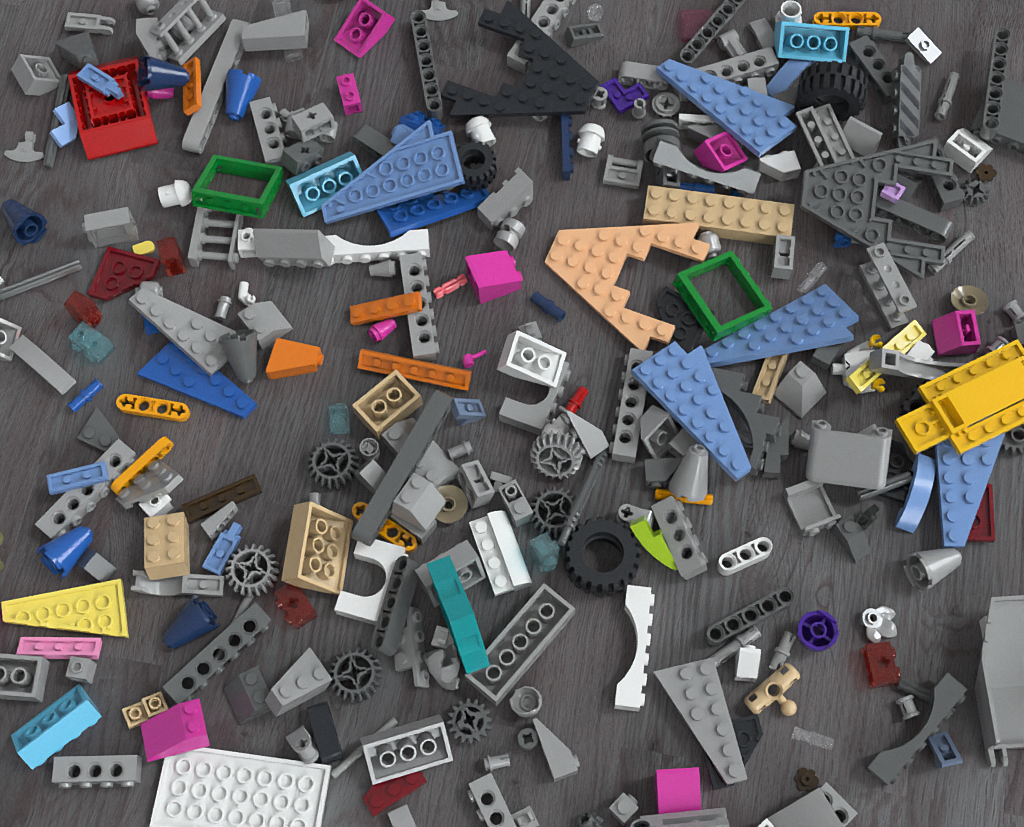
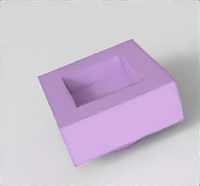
(892, 193)

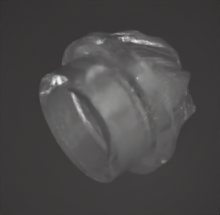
(595, 12)

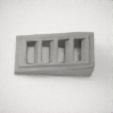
(219, 520)

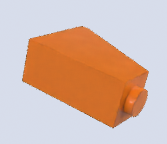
(293, 359)

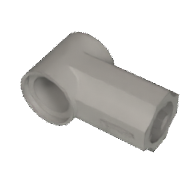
(731, 44)

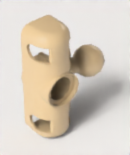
(783, 683)

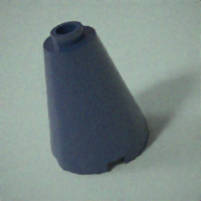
(159, 74)
(23, 222)
(191, 623)

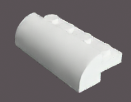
(500, 553)

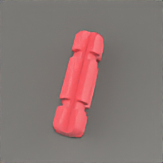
(450, 286)

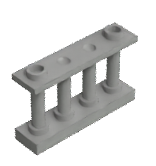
(196, 38)
(199, 238)
(887, 286)

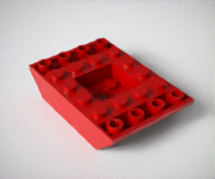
(114, 124)

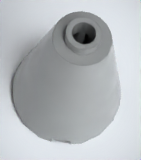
(691, 475)
(930, 566)

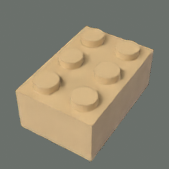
(387, 403)
(166, 546)

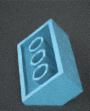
(811, 41)
(322, 182)
(55, 726)

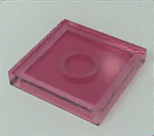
(692, 21)

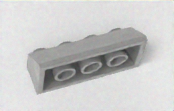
(293, 247)
(435, 463)
(406, 749)

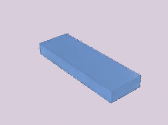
(77, 478)

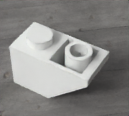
(780, 166)
(747, 664)

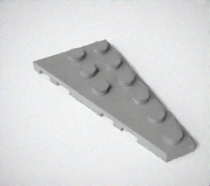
(186, 329)
(702, 705)

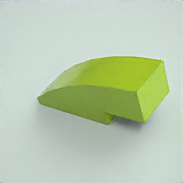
(653, 541)

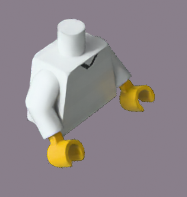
(854, 358)

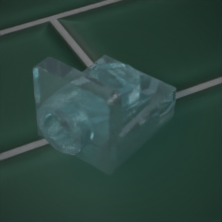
(339, 418)

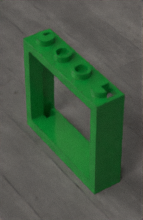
(236, 203)
(700, 309)

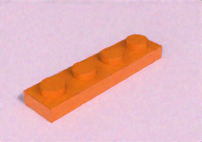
(192, 89)
(385, 308)

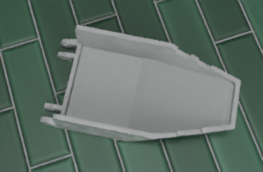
(1001, 678)

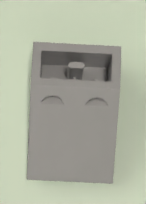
(151, 44)

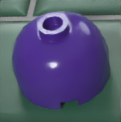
(817, 631)

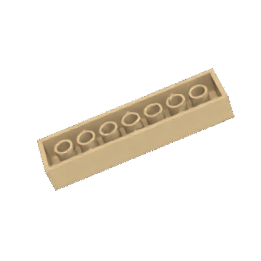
(722, 214)

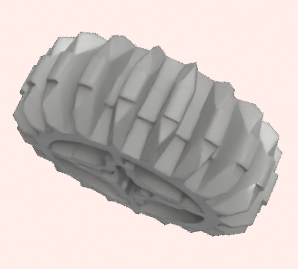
(554, 459)
(237, 563)

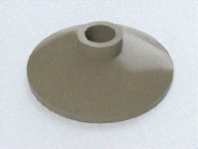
(969, 298)
(457, 499)

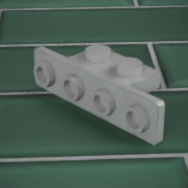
(412, 650)

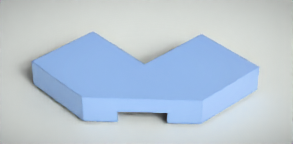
(67, 132)

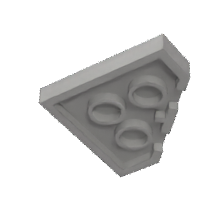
(155, 480)

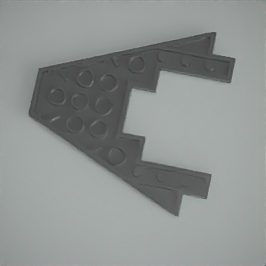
(847, 193)

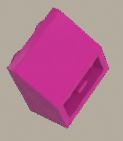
(956, 333)

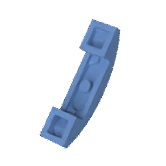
(787, 75)
(918, 493)

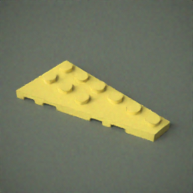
(83, 609)

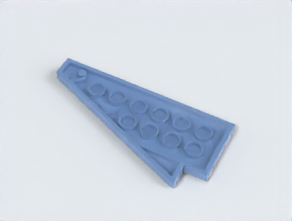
(746, 114)

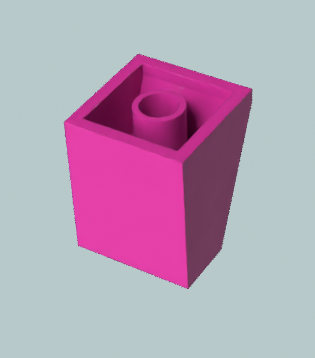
(492, 275)
(677, 790)

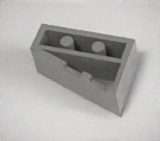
(507, 201)
(298, 684)

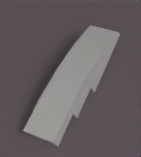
(42, 364)

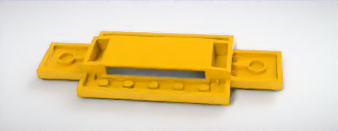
(967, 397)

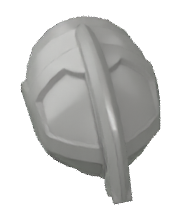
(444, 666)

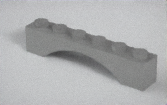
(902, 365)

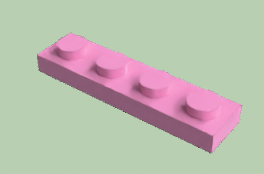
(60, 647)

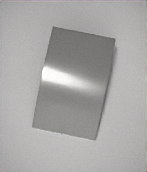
(808, 811)

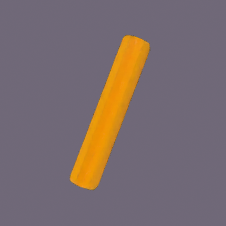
(661, 494)

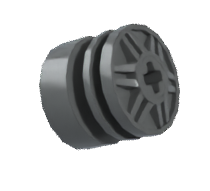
(661, 128)

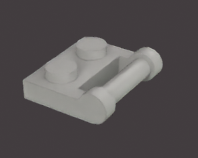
(623, 176)

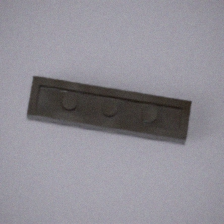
(216, 500)

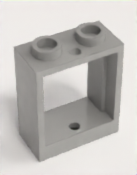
(110, 227)

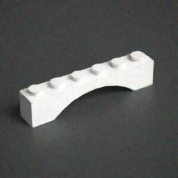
(411, 242)
(629, 689)

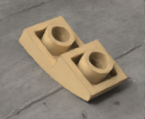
(144, 710)

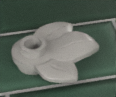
(881, 623)

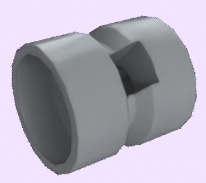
(509, 234)

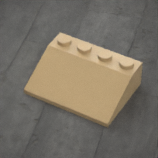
(317, 549)

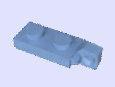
(100, 81)
(222, 549)

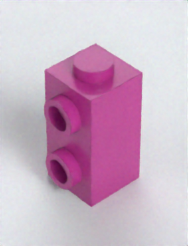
(349, 94)

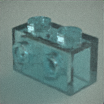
(91, 343)
(544, 552)

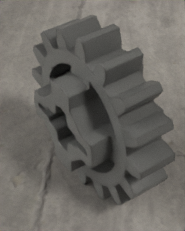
(461, 726)

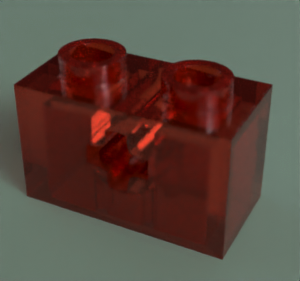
(171, 256)
(83, 309)
(303, 613)
(877, 674)

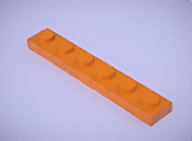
(415, 369)

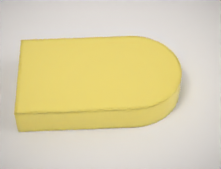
(144, 248)

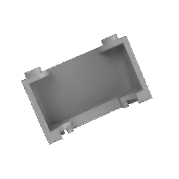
(848, 457)

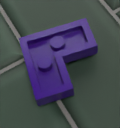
(624, 99)

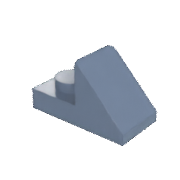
(467, 410)
(944, 750)

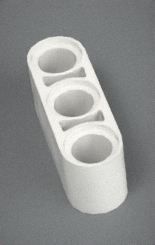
(750, 549)

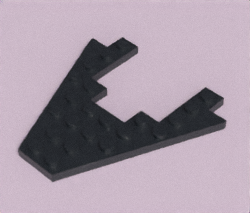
(551, 86)

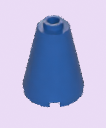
(239, 92)
(65, 551)

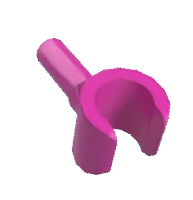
(468, 358)

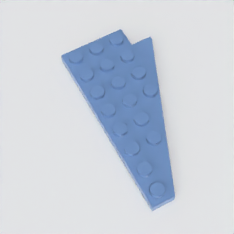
(410, 170)
(804, 324)
(693, 398)
(962, 485)

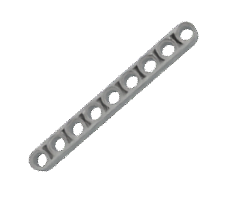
(214, 89)

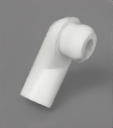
(243, 294)

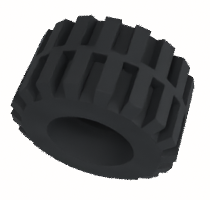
(477, 153)

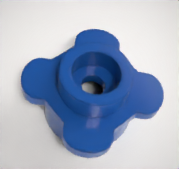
(841, 240)

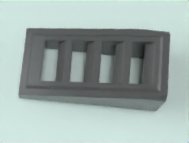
(574, 39)

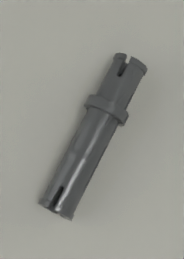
(883, 34)

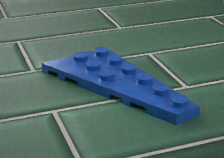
(428, 209)
(181, 374)

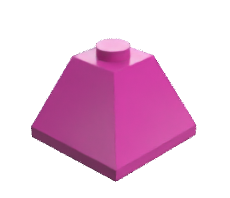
(720, 153)

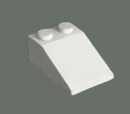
(531, 359)

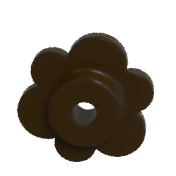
(986, 172)
(812, 781)

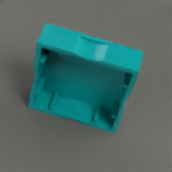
(458, 614)

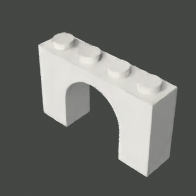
(368, 608)

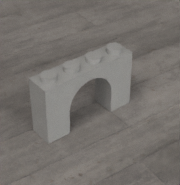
(536, 416)

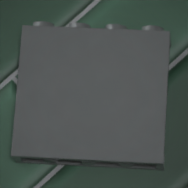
(1011, 127)

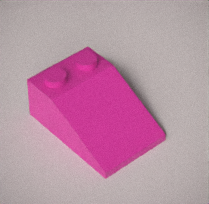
(364, 28)
(175, 731)

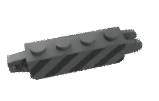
(906, 101)

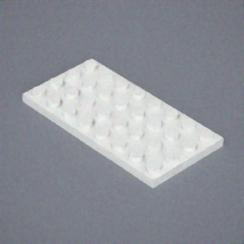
(239, 791)

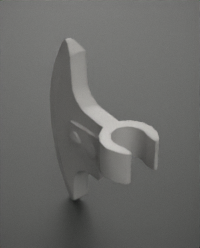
(439, 12)
(25, 150)

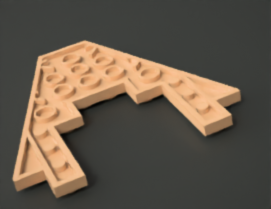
(593, 259)

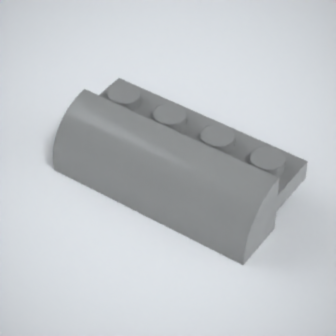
(824, 135)

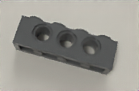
(858, 52)
(944, 198)

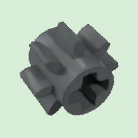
(589, 820)

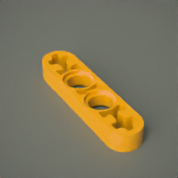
(846, 18)
(153, 407)
(154, 453)
(388, 525)

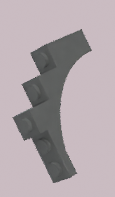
(751, 408)

